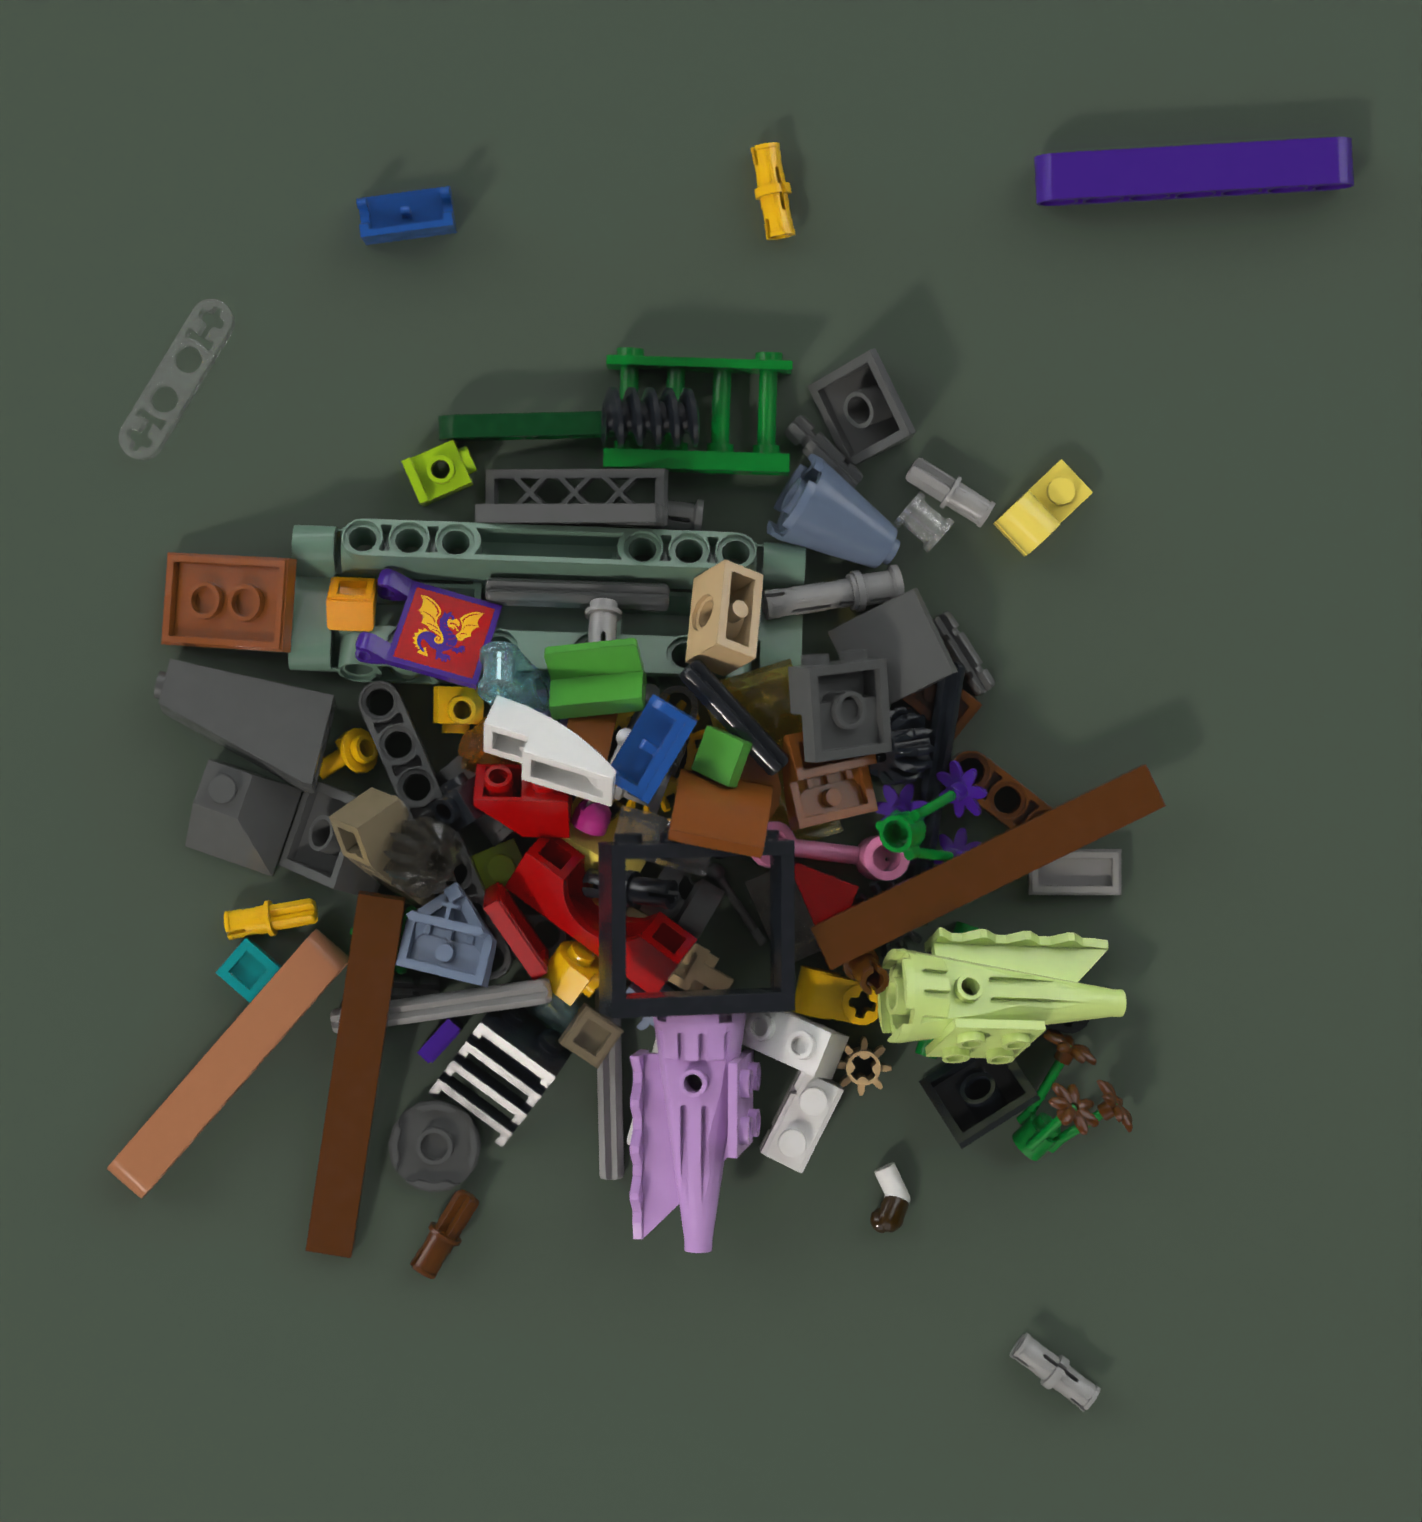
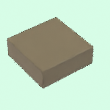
(590, 1035)

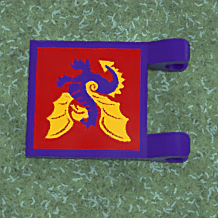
(436, 632)

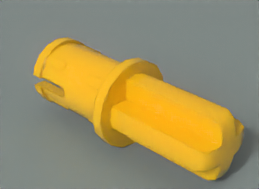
(270, 918)

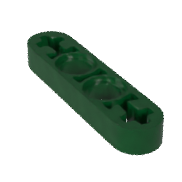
(520, 426)

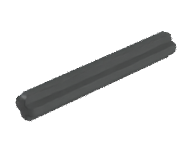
(576, 593)

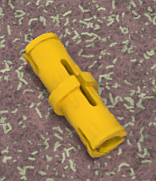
(772, 191)

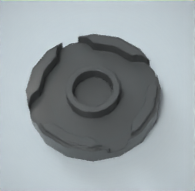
(435, 1145)

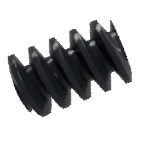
(650, 416)

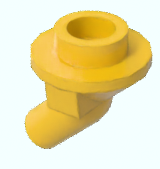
(355, 750)

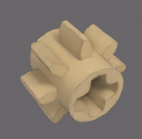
(860, 1078)

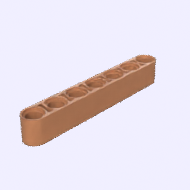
(228, 1063)

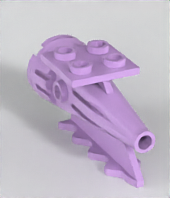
(689, 1123)

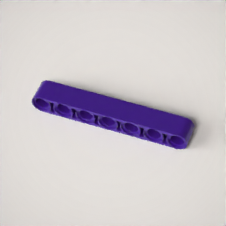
(1194, 171)

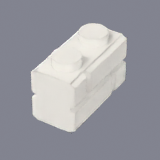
(801, 1120)

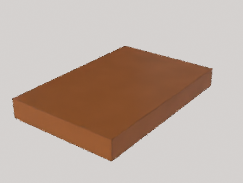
(229, 602)

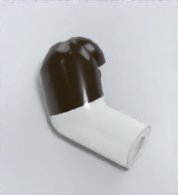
(895, 1202)

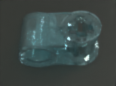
(512, 676)

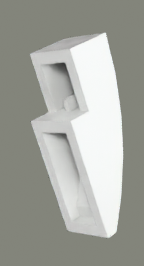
(548, 752)

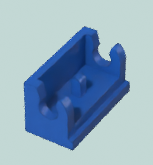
(406, 215)
(651, 748)

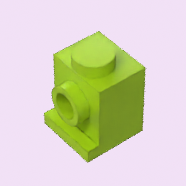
(432, 489)

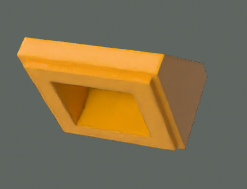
(351, 604)

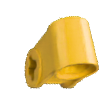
(827, 997)

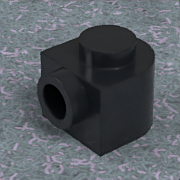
(457, 804)

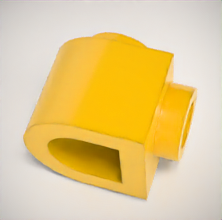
(457, 708)
(573, 971)

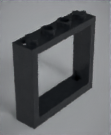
(613, 998)

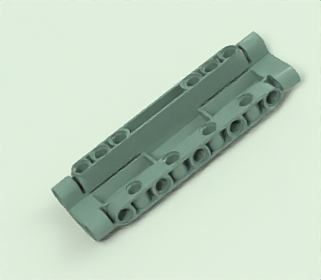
(530, 553)

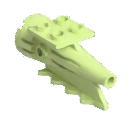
(991, 992)

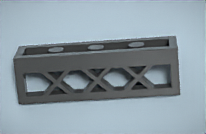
(575, 514)

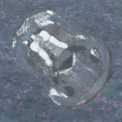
(924, 522)

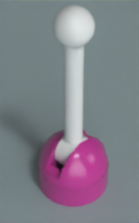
(592, 816)

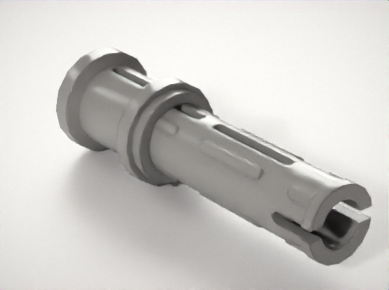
(854, 592)

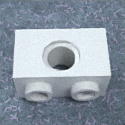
(795, 1041)

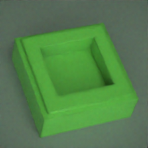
(721, 756)

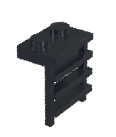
(518, 1051)

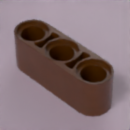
(993, 779)

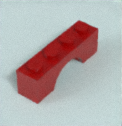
(552, 884)

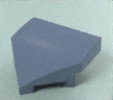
(448, 939)

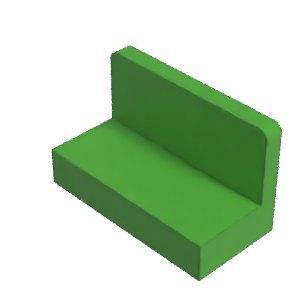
(595, 678)

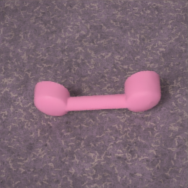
(867, 856)

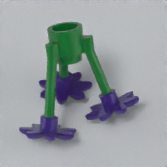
(904, 824)

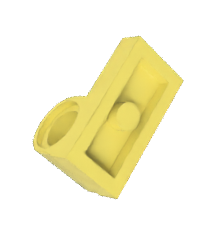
(1043, 508)

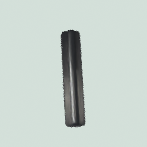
(734, 716)

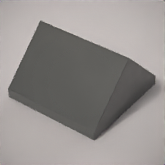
(862, 408)

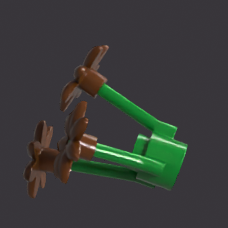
(1042, 1132)

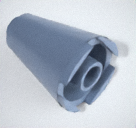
(832, 517)

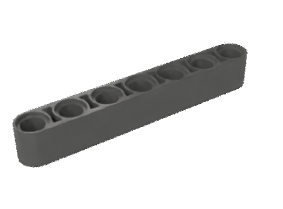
(414, 764)

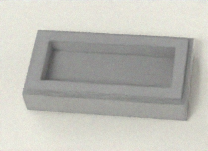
(1079, 874)

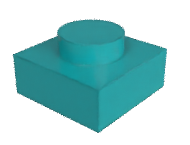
(248, 969)

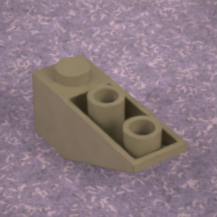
(365, 831)

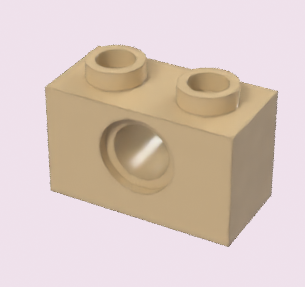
(724, 617)

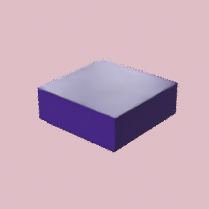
(440, 1039)

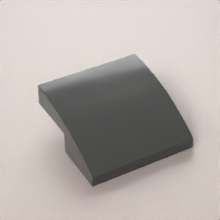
(905, 637)

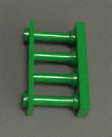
(719, 454)

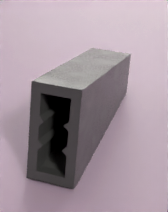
(256, 718)

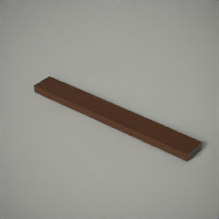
(987, 866)
(355, 1073)

